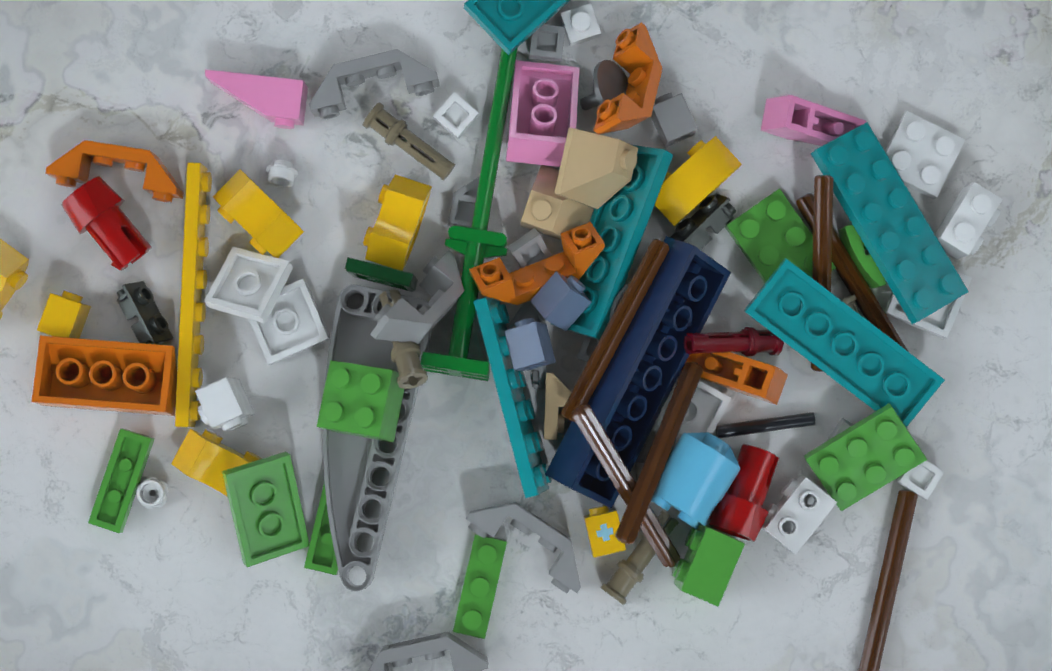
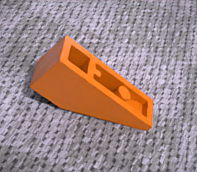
(742, 375)

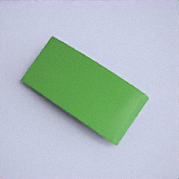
(864, 263)

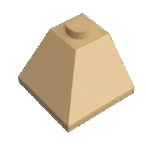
(594, 167)
(551, 212)

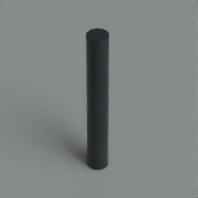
(765, 425)

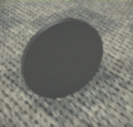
(608, 83)

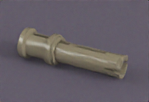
(441, 167)
(405, 354)
(630, 571)

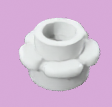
(281, 173)
(143, 492)

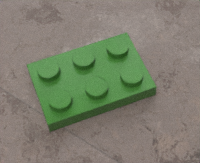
(771, 234)
(865, 457)
(266, 508)

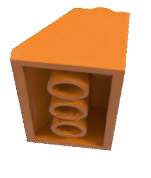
(105, 375)

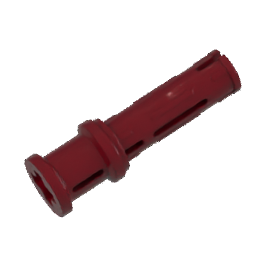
(747, 341)

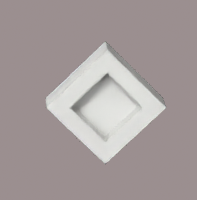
(580, 24)
(456, 115)
(921, 479)

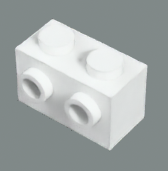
(967, 219)
(224, 404)
(797, 513)

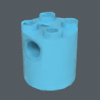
(696, 477)

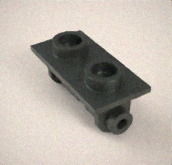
(712, 213)
(138, 301)

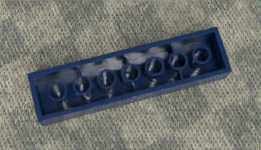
(642, 368)

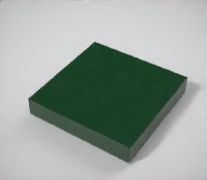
(381, 274)

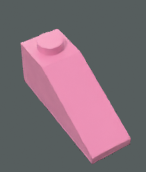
(271, 97)
(805, 121)

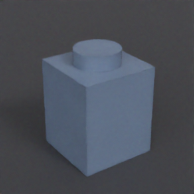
(561, 300)
(529, 345)

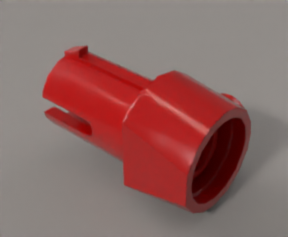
(97, 210)
(741, 507)

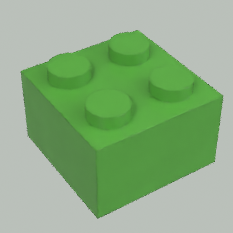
(361, 401)
(707, 564)

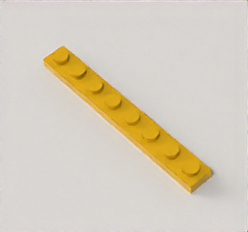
(193, 281)

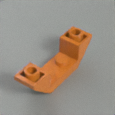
(639, 58)
(76, 165)
(580, 249)

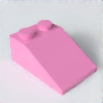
(541, 112)

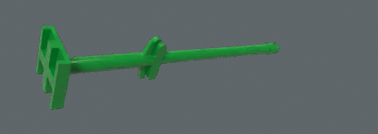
(476, 241)

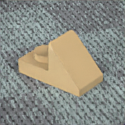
(555, 396)

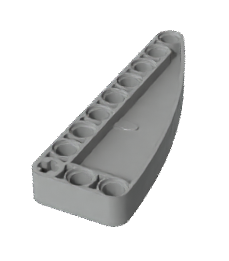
(353, 459)

